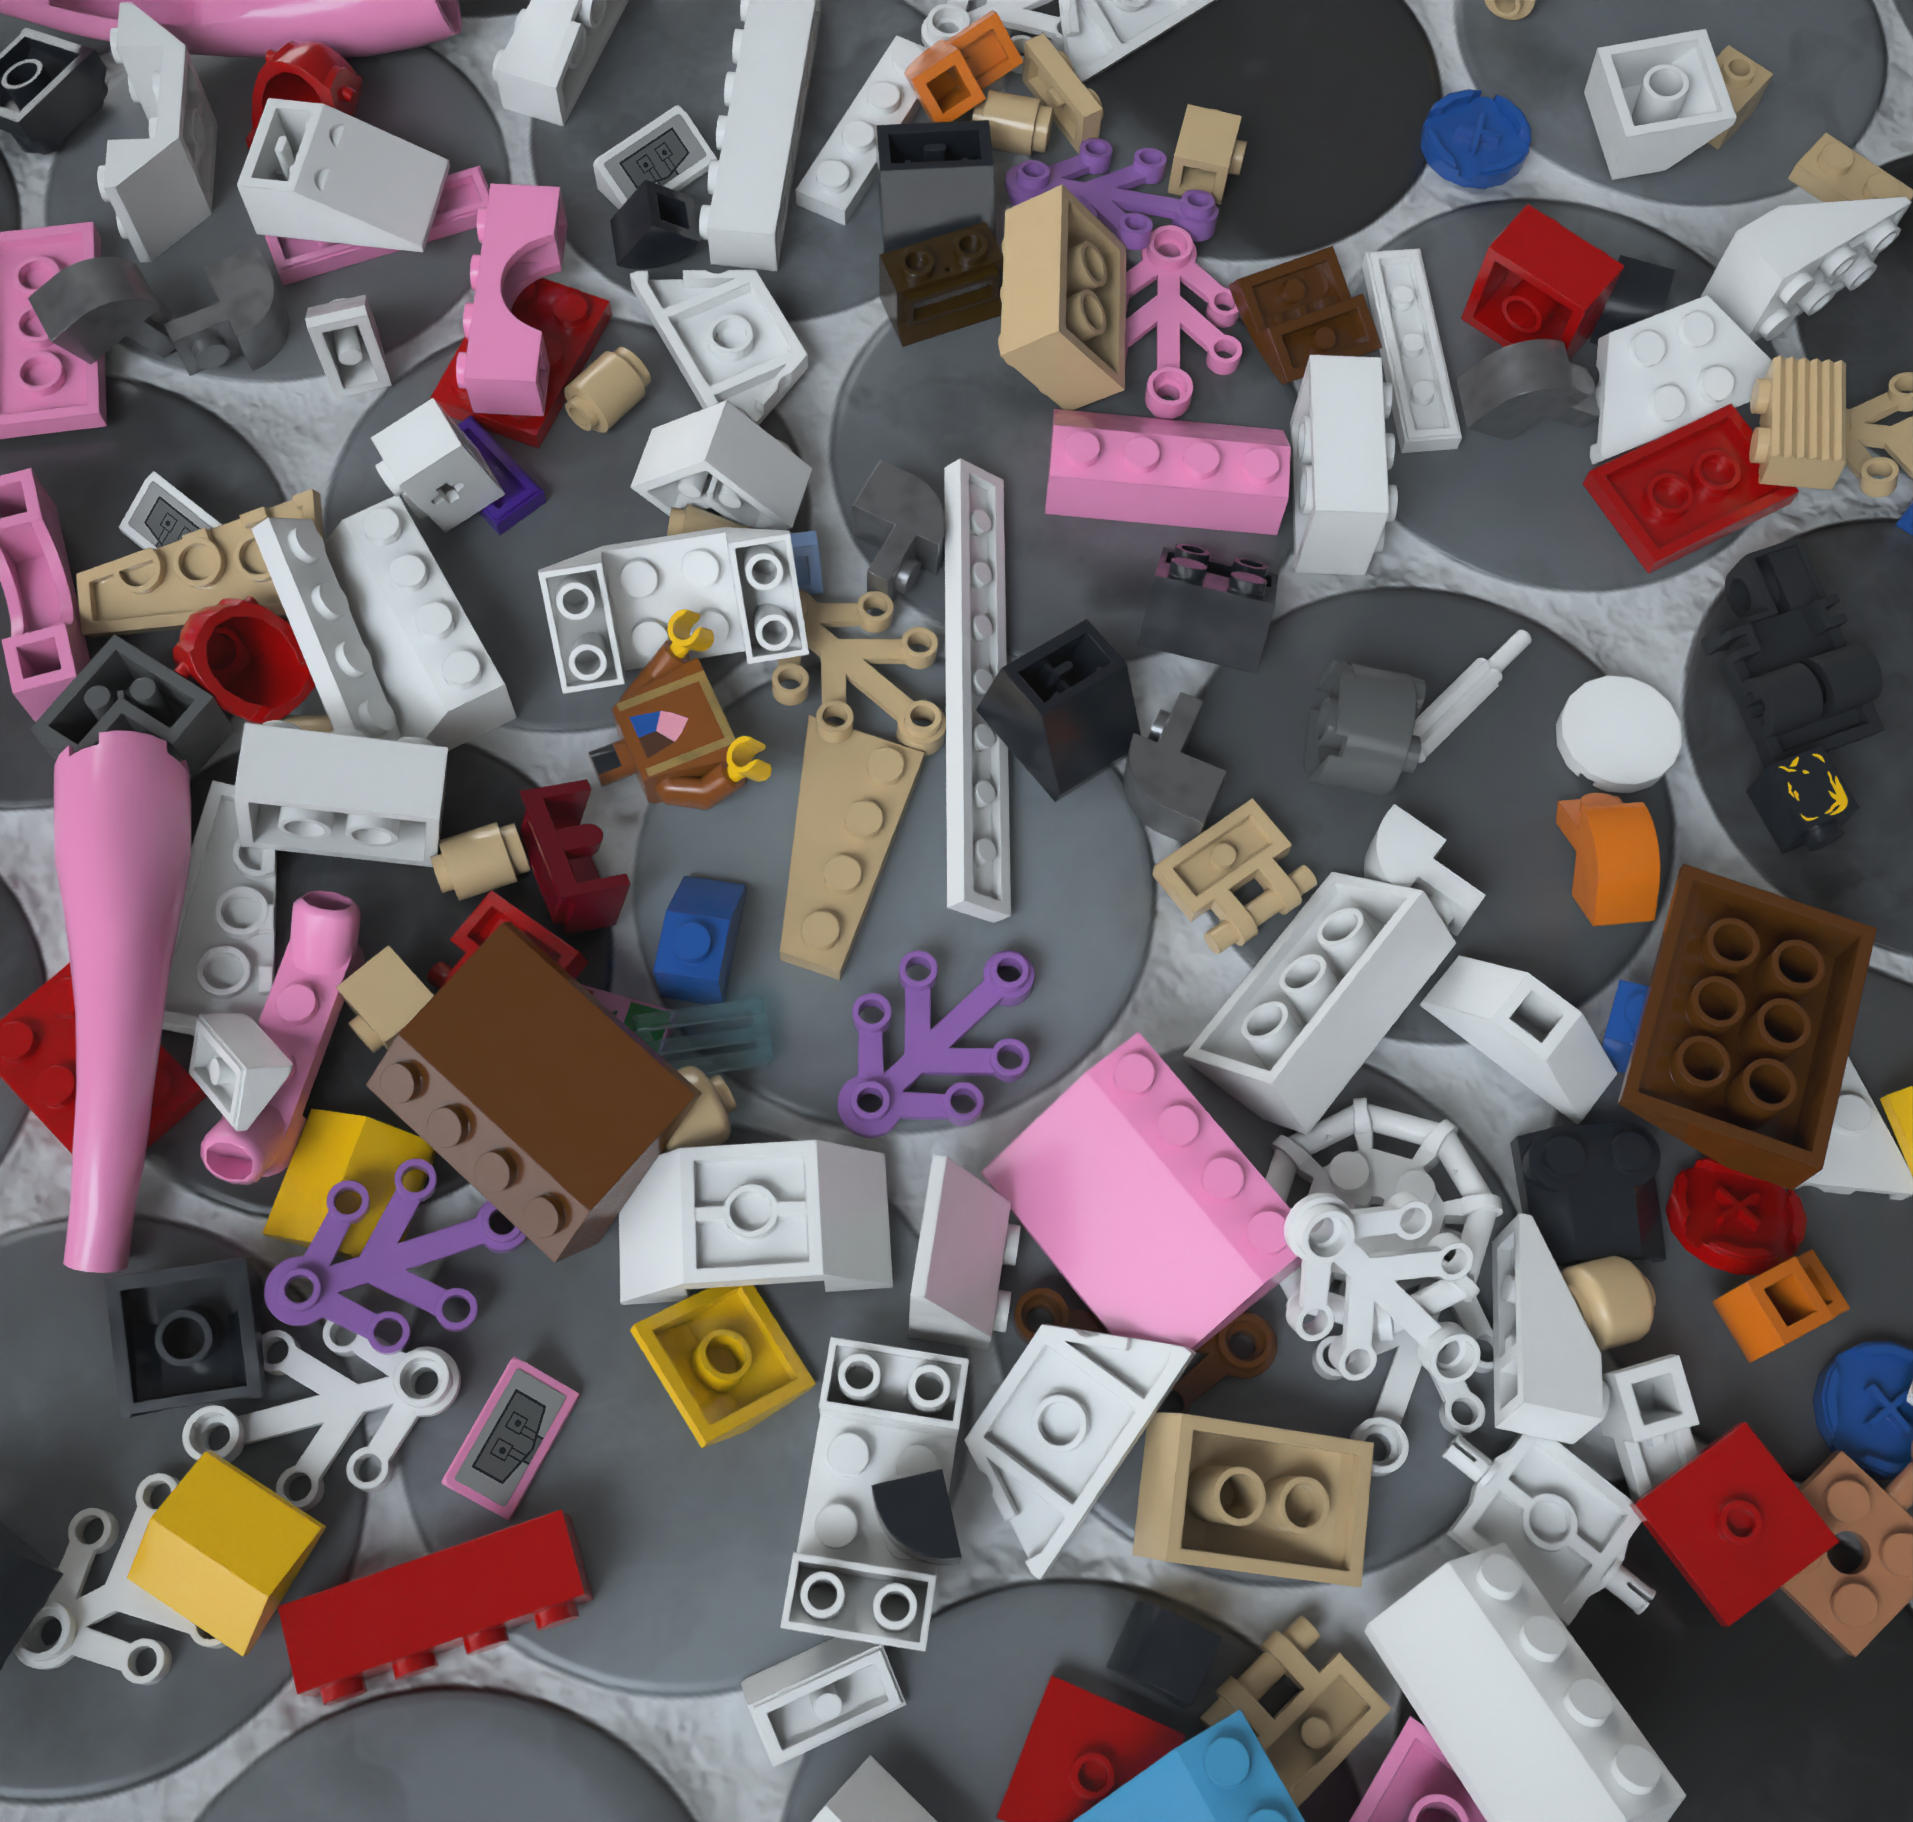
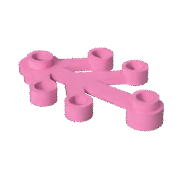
(1172, 312)

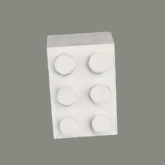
(1341, 465)
(340, 793)

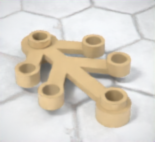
(1895, 439)
(851, 659)

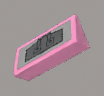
(510, 1438)

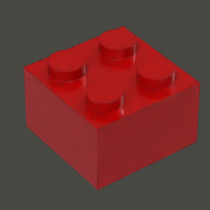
(1541, 284)

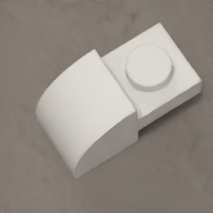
(1406, 855)
(1650, 1420)

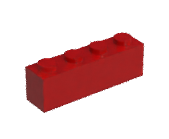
(435, 1605)

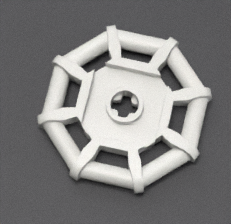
(1374, 1177)

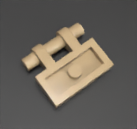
(1225, 859)
(1317, 1724)

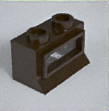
(942, 283)

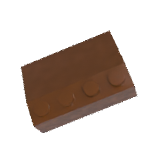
(1748, 1026)
(534, 1093)

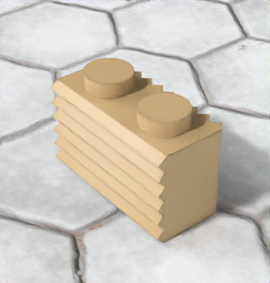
(1800, 423)

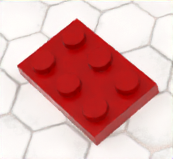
(570, 329)
(1685, 489)
(41, 1064)

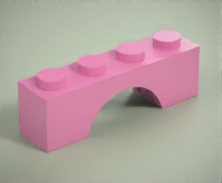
(521, 243)
(40, 594)

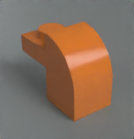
(955, 71)
(1615, 858)
(1780, 1305)

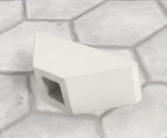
(1524, 1032)

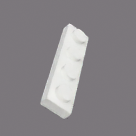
(848, 158)
(325, 627)

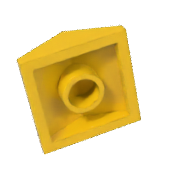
(336, 1150)
(722, 1361)
(224, 1551)

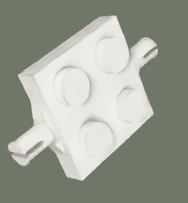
(1554, 1517)

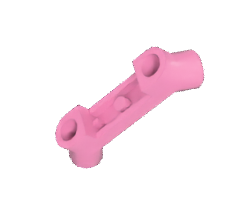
(300, 1022)

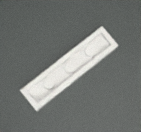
(1411, 351)

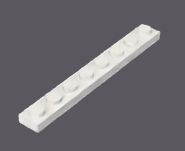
(974, 655)

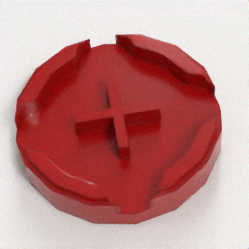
(1734, 1218)

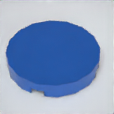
(1475, 139)
(1865, 1406)

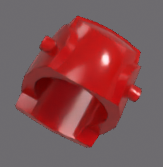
(305, 74)
(244, 660)

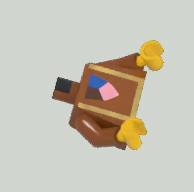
(677, 730)

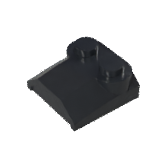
(48, 89)
(1592, 1191)
(186, 1335)

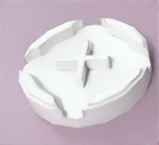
(1619, 734)

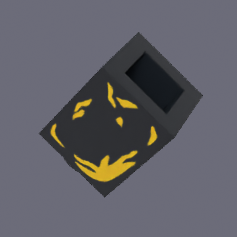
(1803, 801)

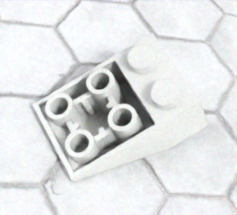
(339, 179)
(1800, 259)

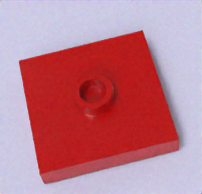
(1734, 1524)
(1079, 1754)

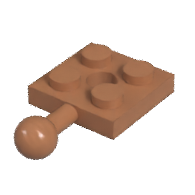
(1860, 1602)

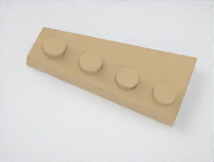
(843, 835)

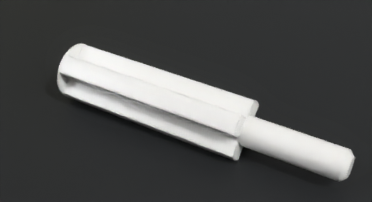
(1465, 694)

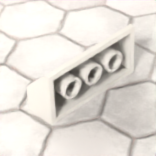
(415, 629)
(1322, 998)
(1518, 1700)

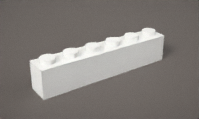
(760, 133)

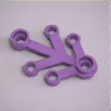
(1109, 193)
(931, 1050)
(381, 1263)

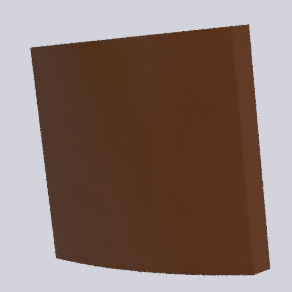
(1303, 312)

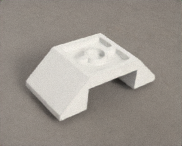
(166, 181)
(616, 601)
(756, 1220)
(880, 1421)

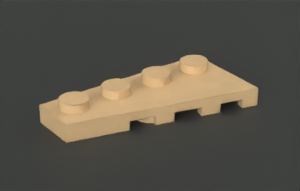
(168, 584)

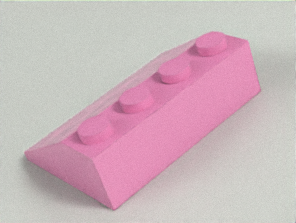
(1146, 1203)

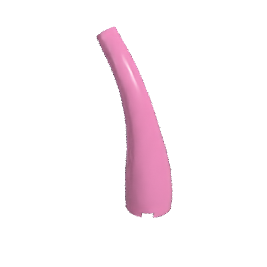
(256, 26)
(122, 893)

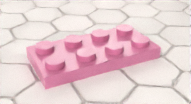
(39, 381)

